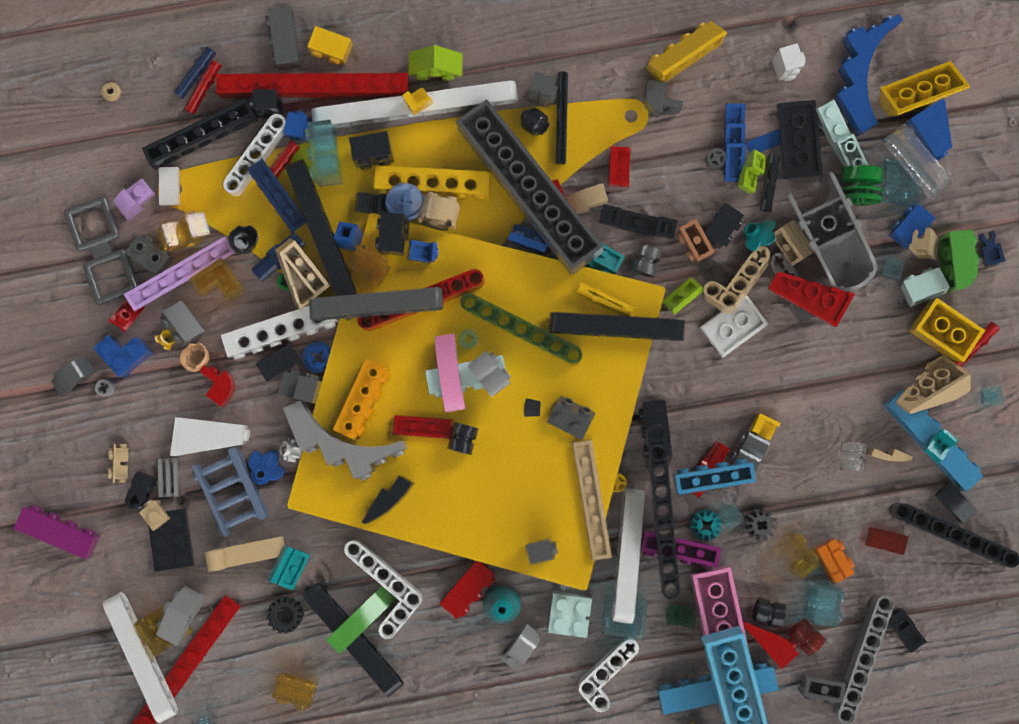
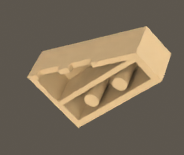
(300, 274)

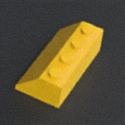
(686, 52)
(921, 89)

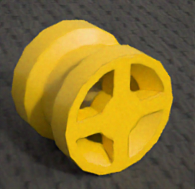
(620, 483)

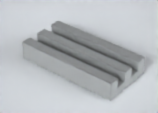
(168, 477)

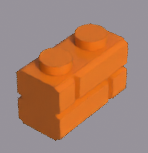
(834, 560)

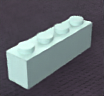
(467, 378)

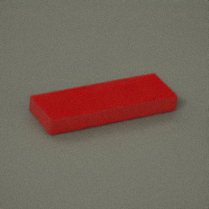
(422, 427)

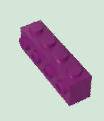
(56, 531)
(686, 550)

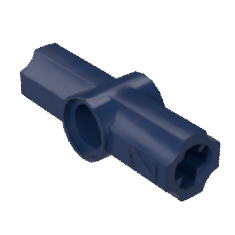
(270, 262)

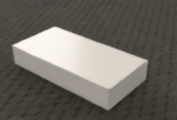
(169, 186)

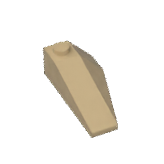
(938, 384)

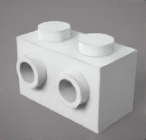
(788, 62)

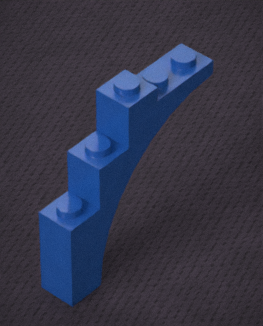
(853, 97)

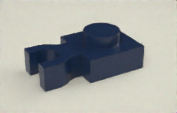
(991, 252)

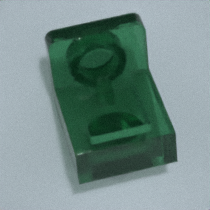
(681, 615)

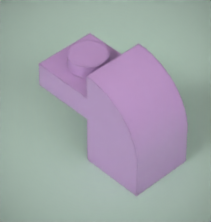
(132, 199)

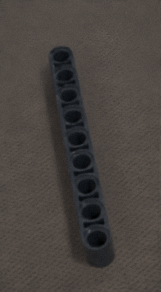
(320, 229)
(662, 520)

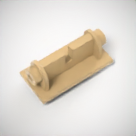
(117, 456)

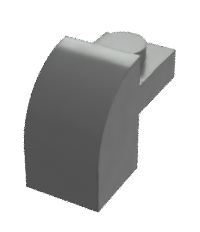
(655, 101)
(72, 374)

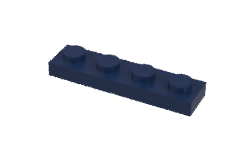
(277, 195)

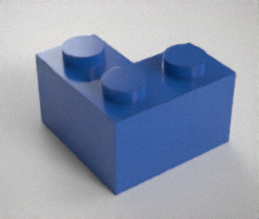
(123, 359)

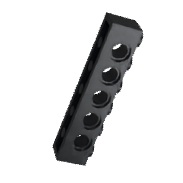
(199, 134)

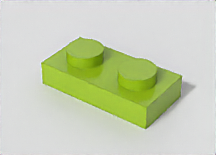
(682, 295)

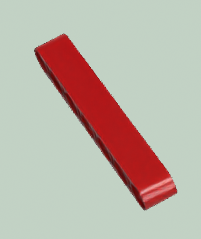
(449, 294)

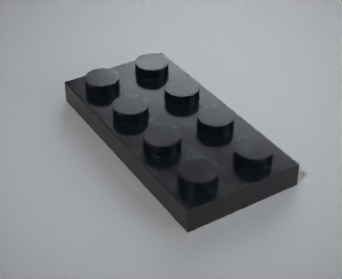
(799, 139)

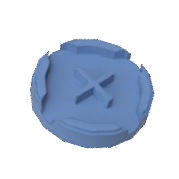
(404, 199)

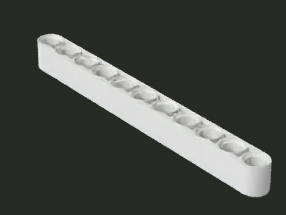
(395, 107)

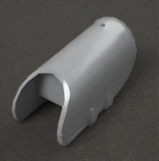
(837, 239)

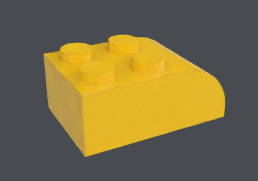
(946, 330)

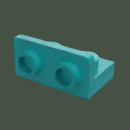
(608, 261)

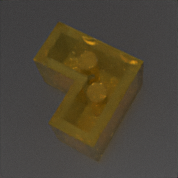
(186, 233)
(220, 276)

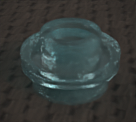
(464, 334)

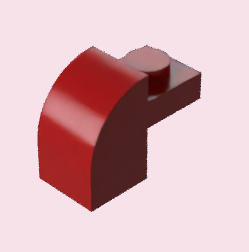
(223, 386)

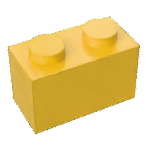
(330, 46)

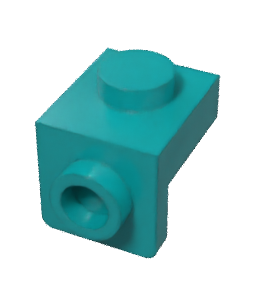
(940, 444)

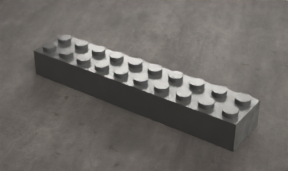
(529, 187)

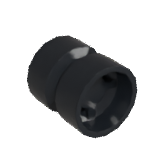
(462, 438)
(769, 613)

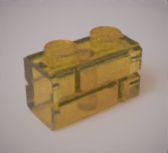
(295, 691)

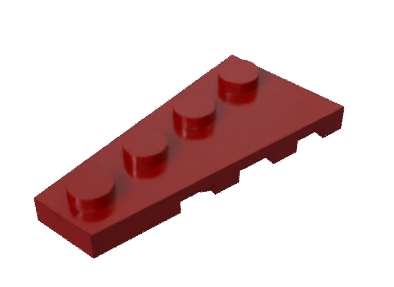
(817, 299)

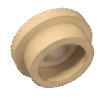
(115, 95)

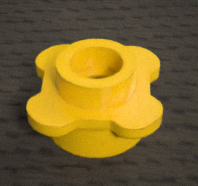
(161, 339)

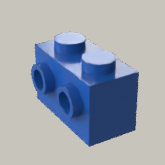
(914, 219)

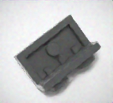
(571, 417)

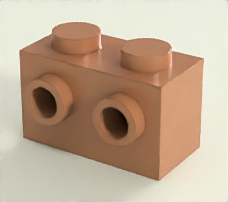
(695, 241)

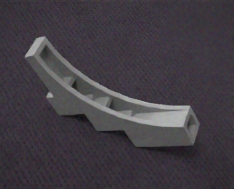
(311, 434)

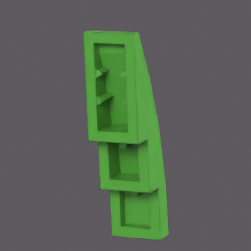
(360, 619)

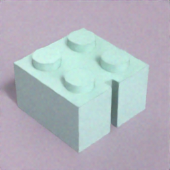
(569, 614)

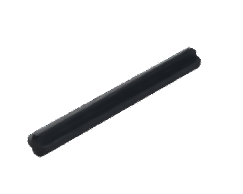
(561, 134)

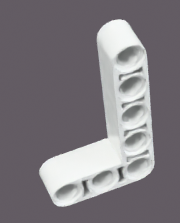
(387, 583)

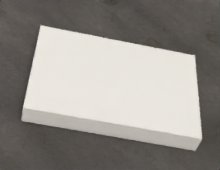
(733, 329)

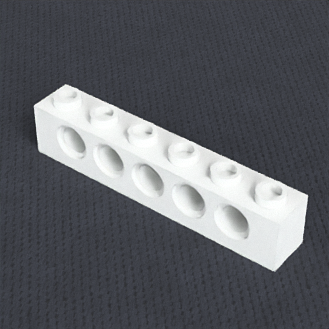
(233, 339)

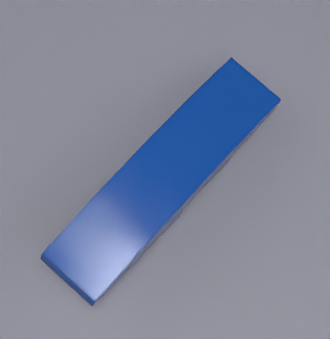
(734, 141)

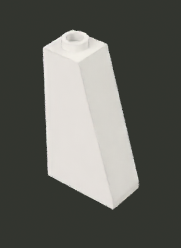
(201, 435)

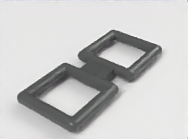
(100, 249)

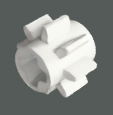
(290, 450)

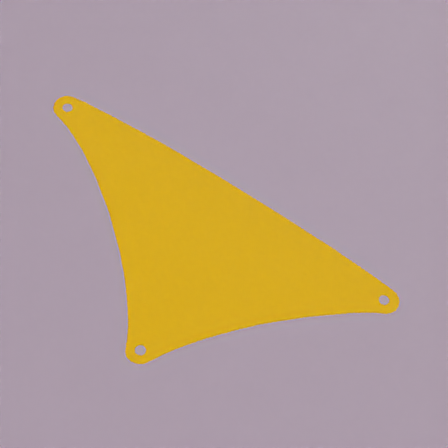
(428, 144)

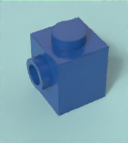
(296, 125)
(348, 236)

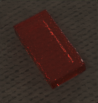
(886, 540)

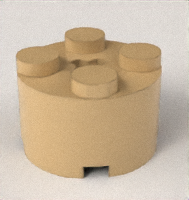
(439, 211)

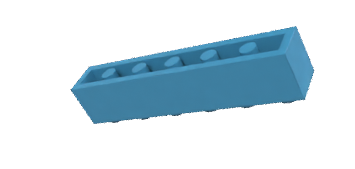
(921, 428)
(701, 691)

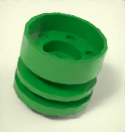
(862, 182)

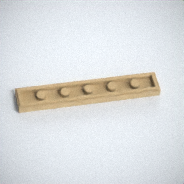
(592, 500)

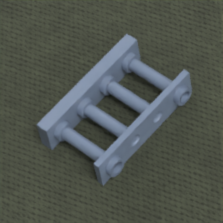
(250, 493)

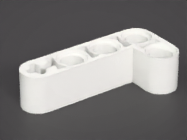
(611, 670)

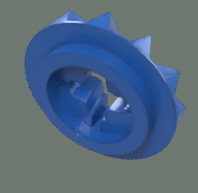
(308, 357)

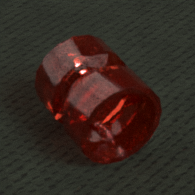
(809, 640)

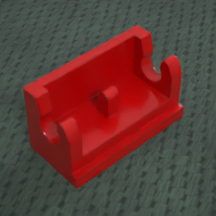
(619, 166)

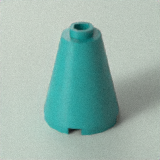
(502, 596)

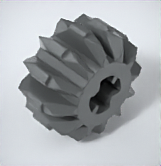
(760, 532)

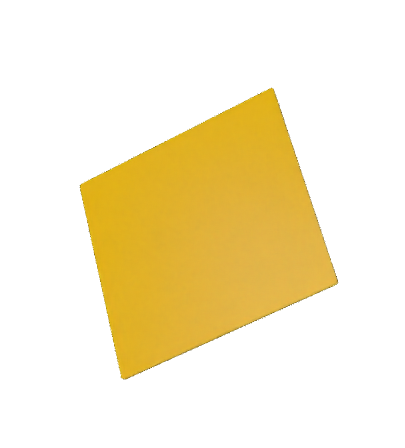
(521, 469)

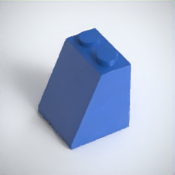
(933, 129)

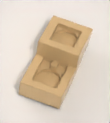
(588, 198)
(893, 455)

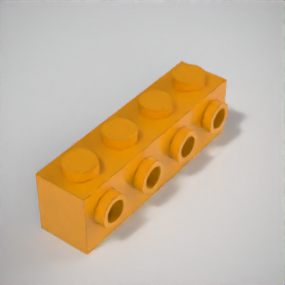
(361, 400)

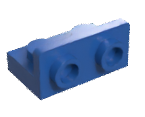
(528, 239)

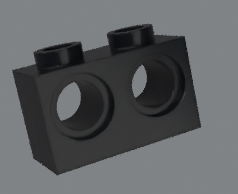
(266, 102)

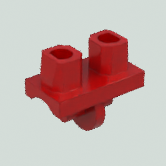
(125, 316)

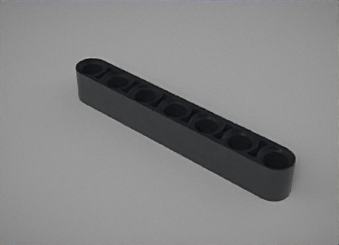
(617, 326)
(963, 535)
(361, 647)

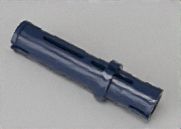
(196, 70)

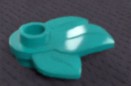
(759, 234)

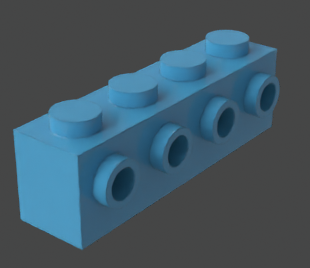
(713, 478)

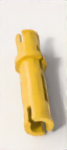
(584, 290)

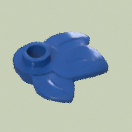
(267, 464)

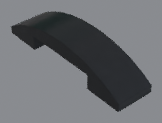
(637, 222)

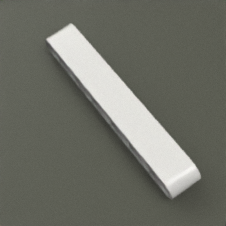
(628, 556)
(140, 658)

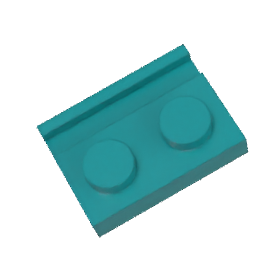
(288, 567)

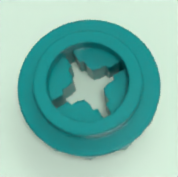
(696, 525)

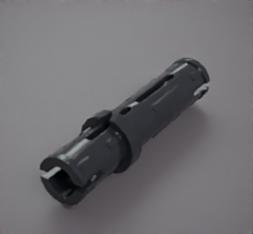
(771, 175)

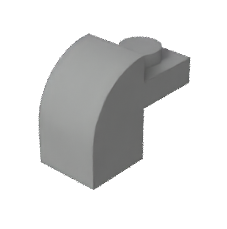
(522, 647)

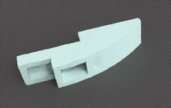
(839, 136)

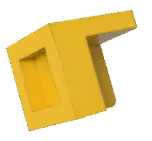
(417, 101)
(763, 426)

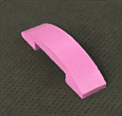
(449, 372)

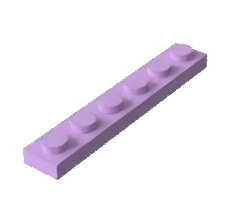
(177, 274)

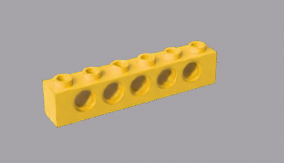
(384, 174)

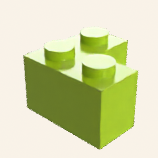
(435, 62)

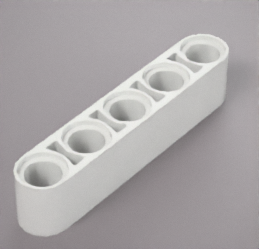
(256, 145)

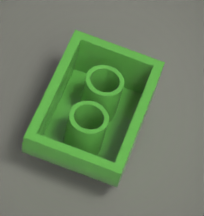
(958, 258)

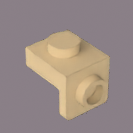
(154, 514)

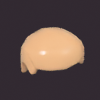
(194, 357)

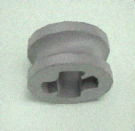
(99, 385)

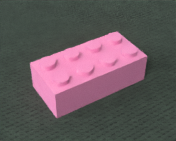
(716, 600)

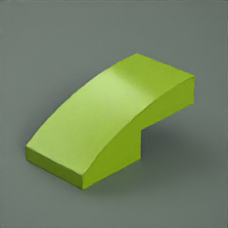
(752, 168)

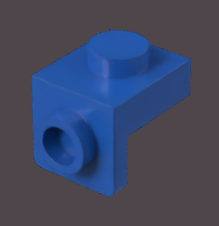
(422, 251)

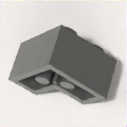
(300, 387)

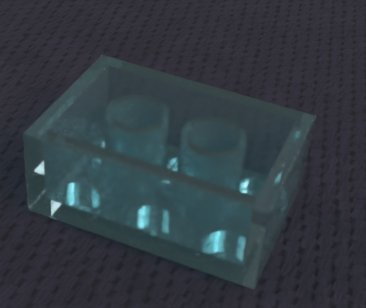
(323, 153)

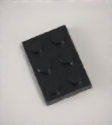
(172, 542)

